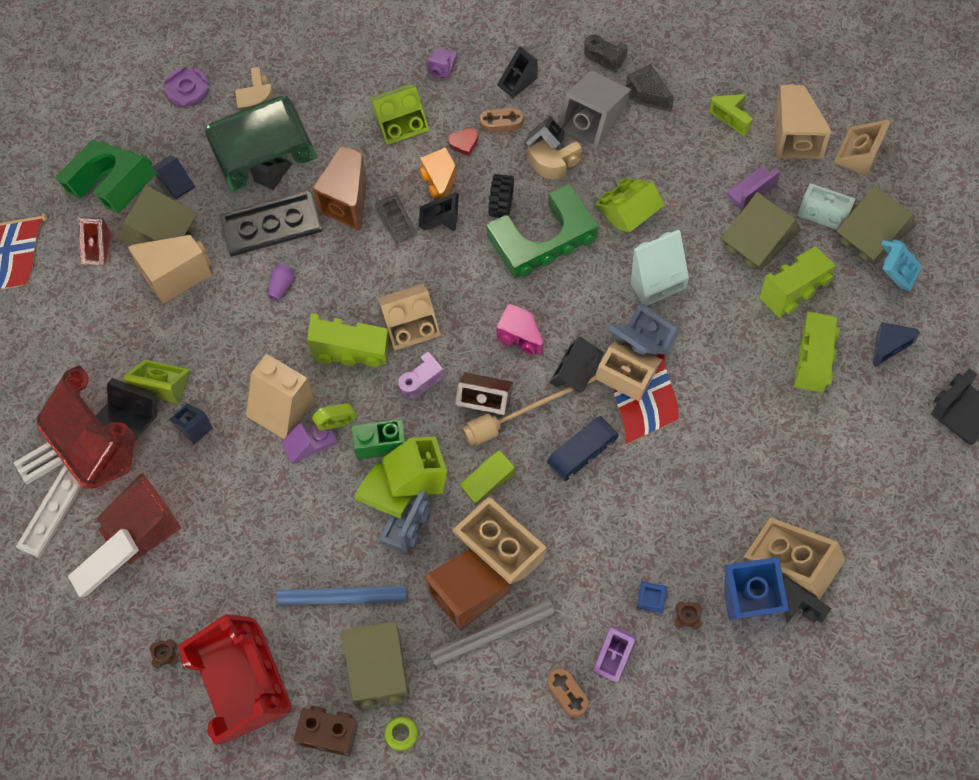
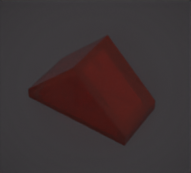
(94, 240)

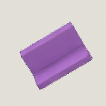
(759, 181)

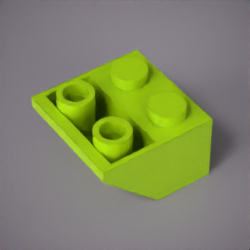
(399, 113)
(630, 203)
(415, 467)

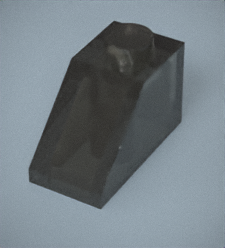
(649, 89)

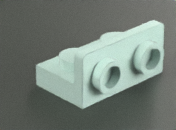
(825, 206)

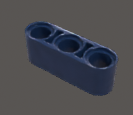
(581, 447)

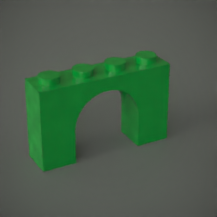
(126, 178)
(523, 255)

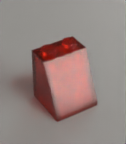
(142, 514)

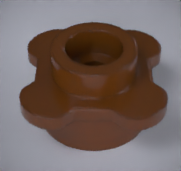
(693, 609)
(156, 650)

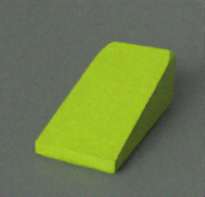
(488, 477)

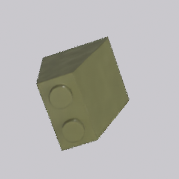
(156, 218)
(871, 222)
(760, 232)
(375, 665)

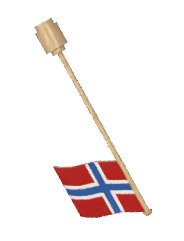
(18, 250)
(654, 411)

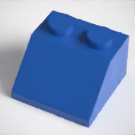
(754, 588)

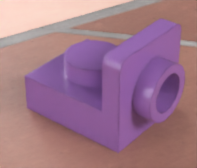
(441, 62)

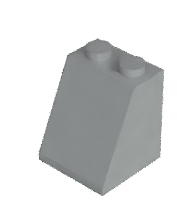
(592, 109)

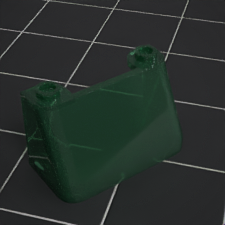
(257, 137)

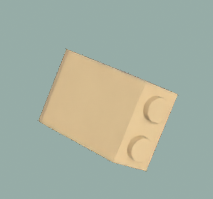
(799, 124)
(171, 265)
(278, 397)

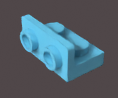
(900, 264)

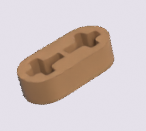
(501, 120)
(573, 689)

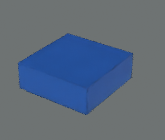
(652, 597)

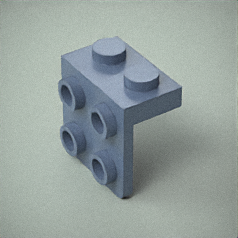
(647, 332)
(403, 533)

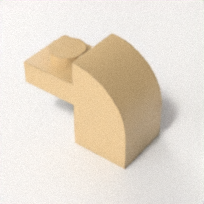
(254, 95)
(553, 163)

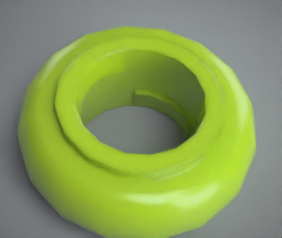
(407, 743)

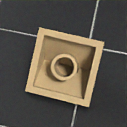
(862, 146)

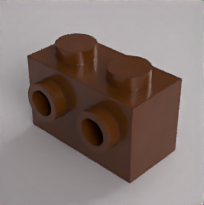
(484, 393)
(326, 731)

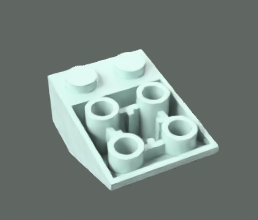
(659, 268)

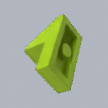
(729, 111)

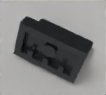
(128, 406)

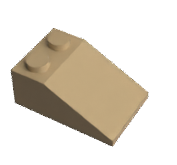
(803, 555)

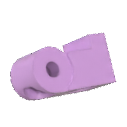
(421, 378)

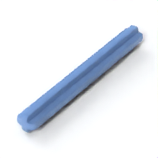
(341, 595)

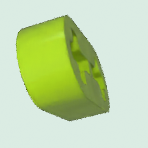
(334, 416)

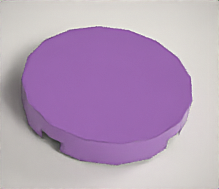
(189, 92)

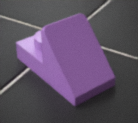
(306, 442)

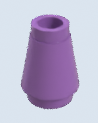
(280, 281)

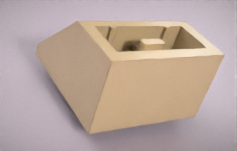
(409, 316)
(627, 369)

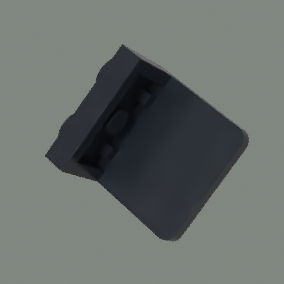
(960, 407)

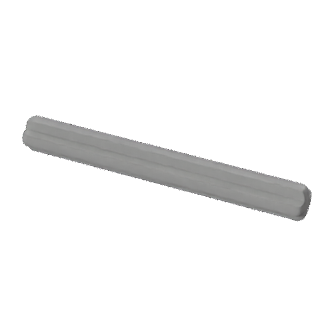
(491, 632)

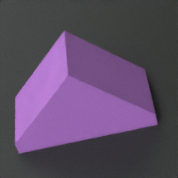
(615, 653)

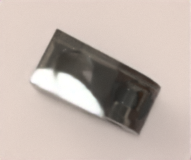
(604, 52)

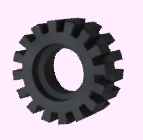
(501, 195)

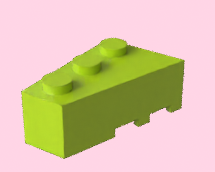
(797, 282)
(347, 343)
(816, 352)

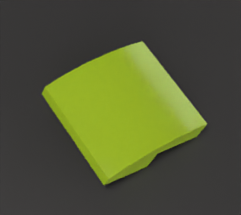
(377, 494)

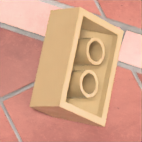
(501, 541)

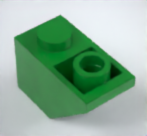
(377, 438)

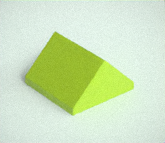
(159, 378)

